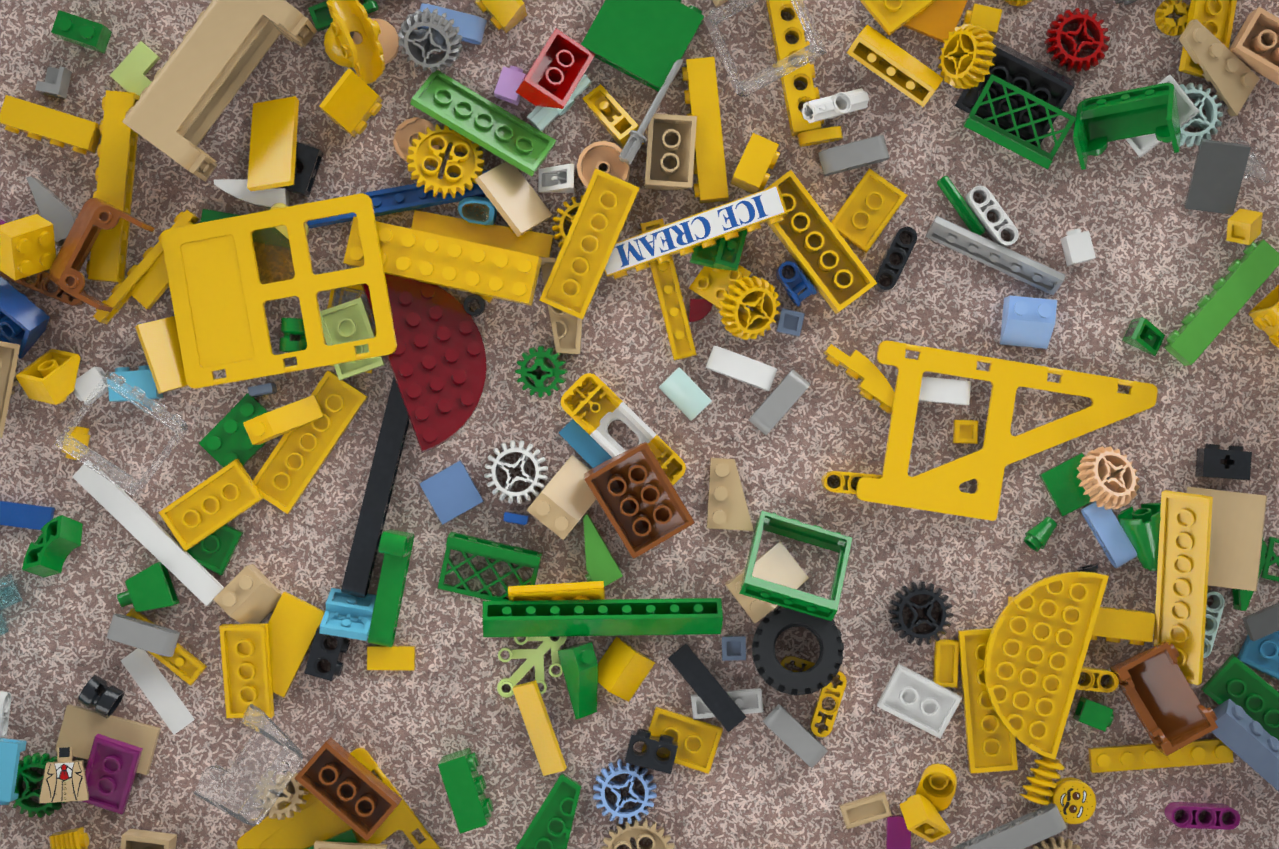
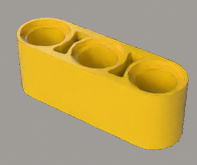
(844, 481)
(1093, 678)

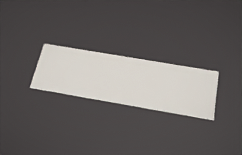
(157, 690)

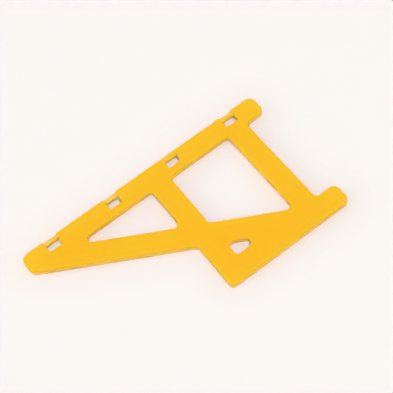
(939, 487)

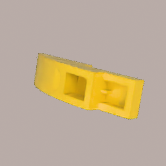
(873, 382)

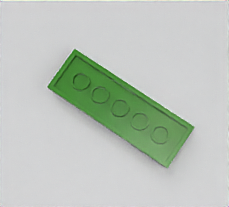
(483, 122)

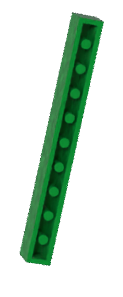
(602, 617)

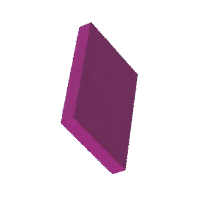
(111, 773)

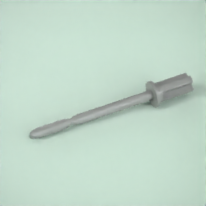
(636, 137)

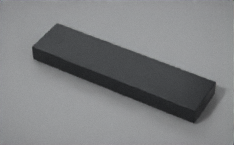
(707, 687)

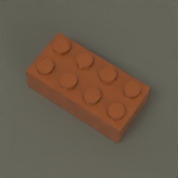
(348, 788)

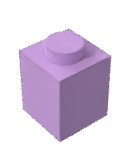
(508, 83)

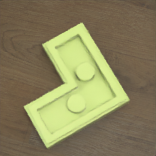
(132, 70)

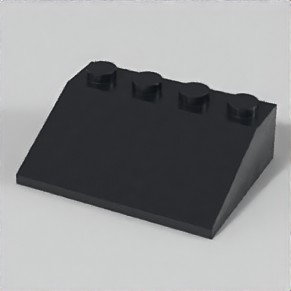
(1026, 75)

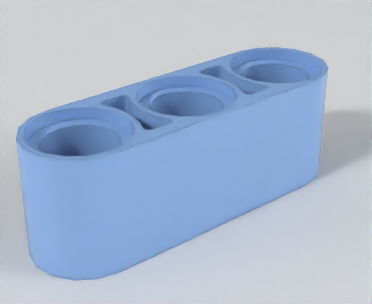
(470, 26)
(1109, 534)

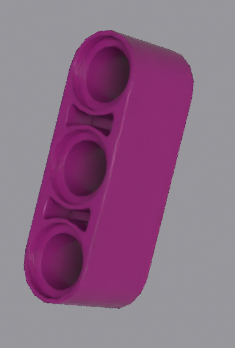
(1213, 816)

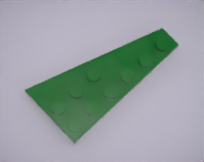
(554, 818)

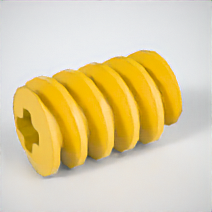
(1042, 780)

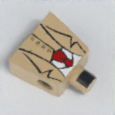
(64, 779)

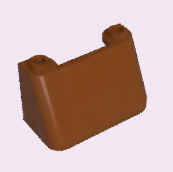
(1163, 698)

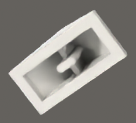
(557, 179)

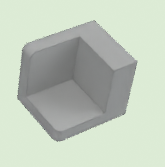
(55, 83)

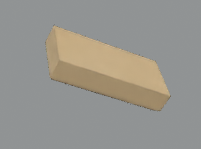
(865, 810)

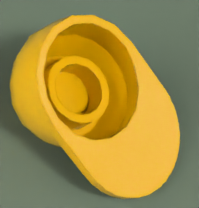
(938, 785)

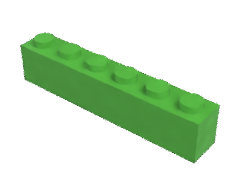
(1223, 302)

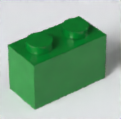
(81, 31)

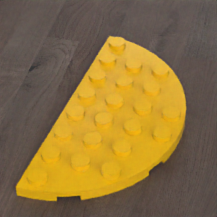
(1039, 656)

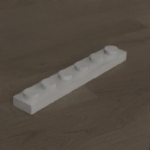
(995, 255)

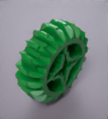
(31, 778)

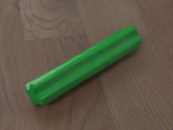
(960, 205)

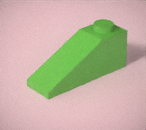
(599, 560)

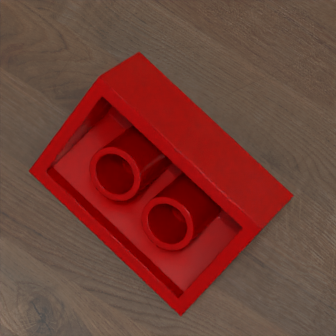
(555, 71)

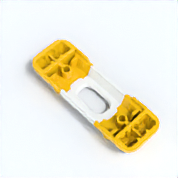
(596, 406)

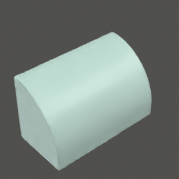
(685, 393)

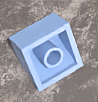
(1027, 321)

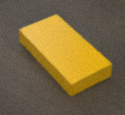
(391, 658)
(946, 663)

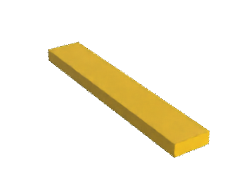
(491, 235)
(671, 303)

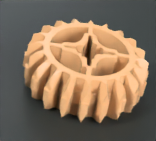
(1121, 485)

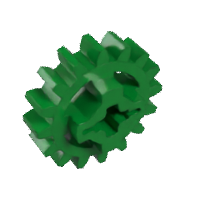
(541, 380)

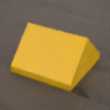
(623, 669)

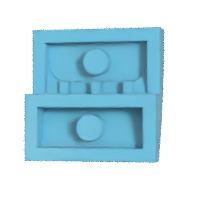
(347, 615)

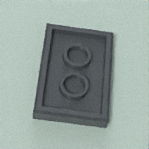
(1217, 176)

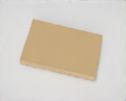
(513, 198)

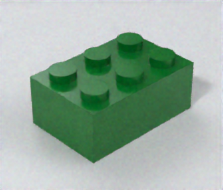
(465, 790)

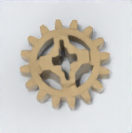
(294, 796)

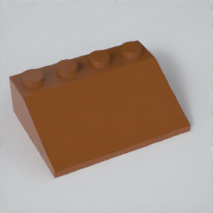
(638, 499)

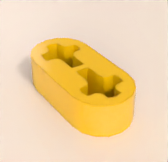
(820, 136)

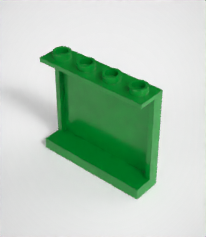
(643, 37)

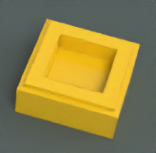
(965, 431)

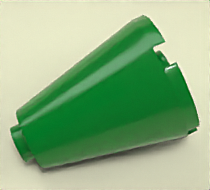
(1143, 532)

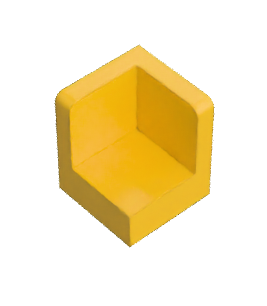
(1244, 226)

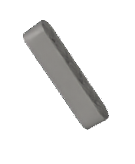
(1021, 831)

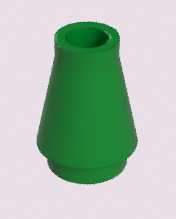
(1039, 535)

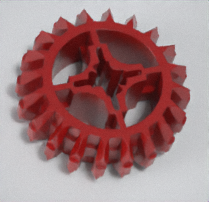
(1067, 38)

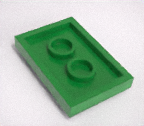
(229, 437)

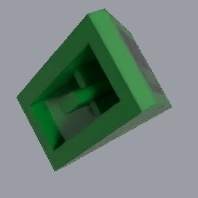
(1144, 336)

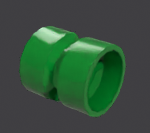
(289, 327)

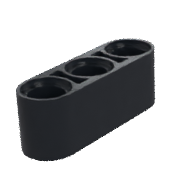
(900, 249)

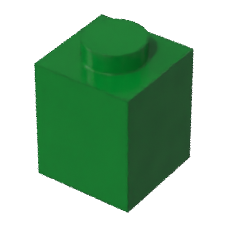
(1093, 714)

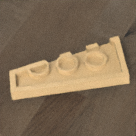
(1220, 66)
(565, 327)

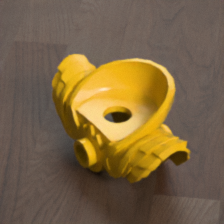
(364, 57)

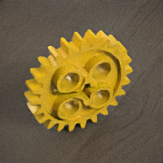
(424, 155)

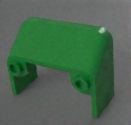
(1126, 116)

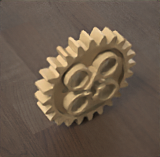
(638, 831)

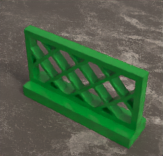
(1009, 140)
(486, 549)

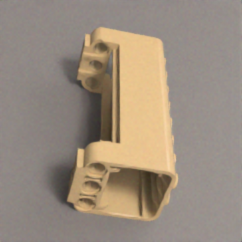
(208, 73)

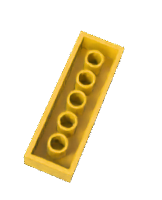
(819, 247)

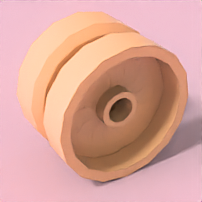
(602, 154)

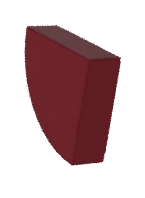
(699, 309)

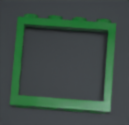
(787, 596)

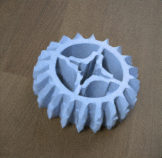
(615, 787)

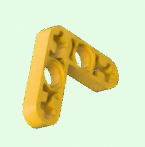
(827, 691)

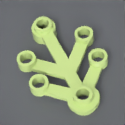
(533, 657)

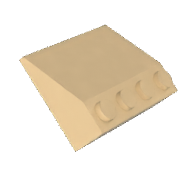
(1235, 538)

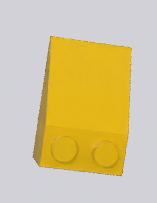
(351, 103)

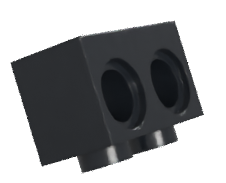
(321, 650)
(649, 757)

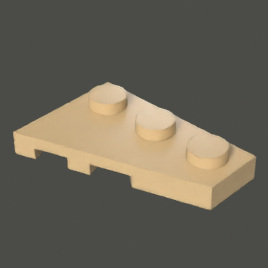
(726, 498)

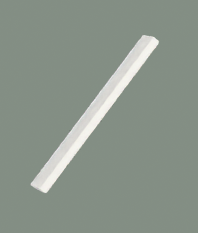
(150, 534)

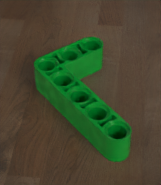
(397, 552)

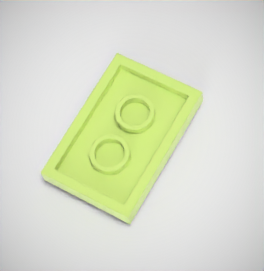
(347, 324)

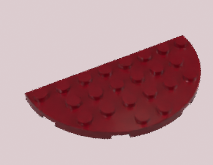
(435, 360)

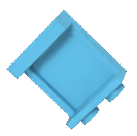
(9, 761)

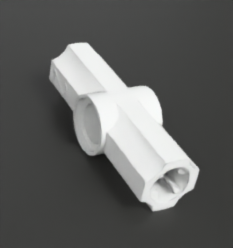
(835, 105)

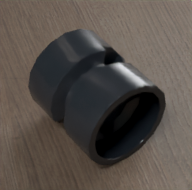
(102, 697)

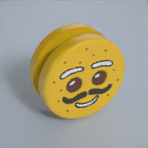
(1074, 800)

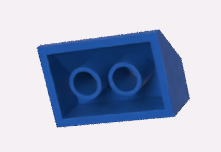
(19, 318)

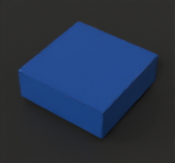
(516, 518)

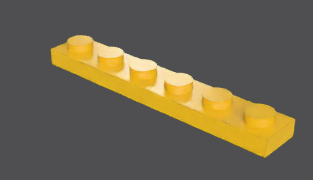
(122, 291)
(1149, 757)

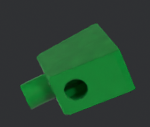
(149, 589)

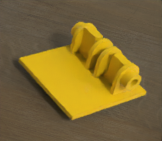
(713, 282)

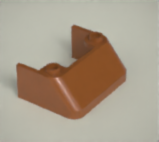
(92, 218)

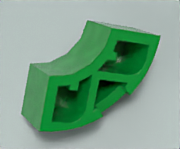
(53, 546)

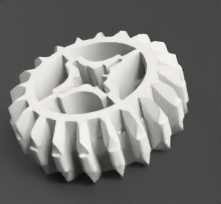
(499, 462)

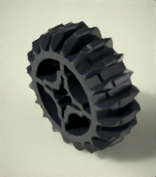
(913, 621)

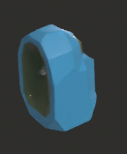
(478, 210)

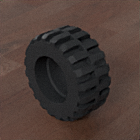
(796, 682)

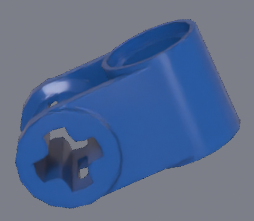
(796, 283)

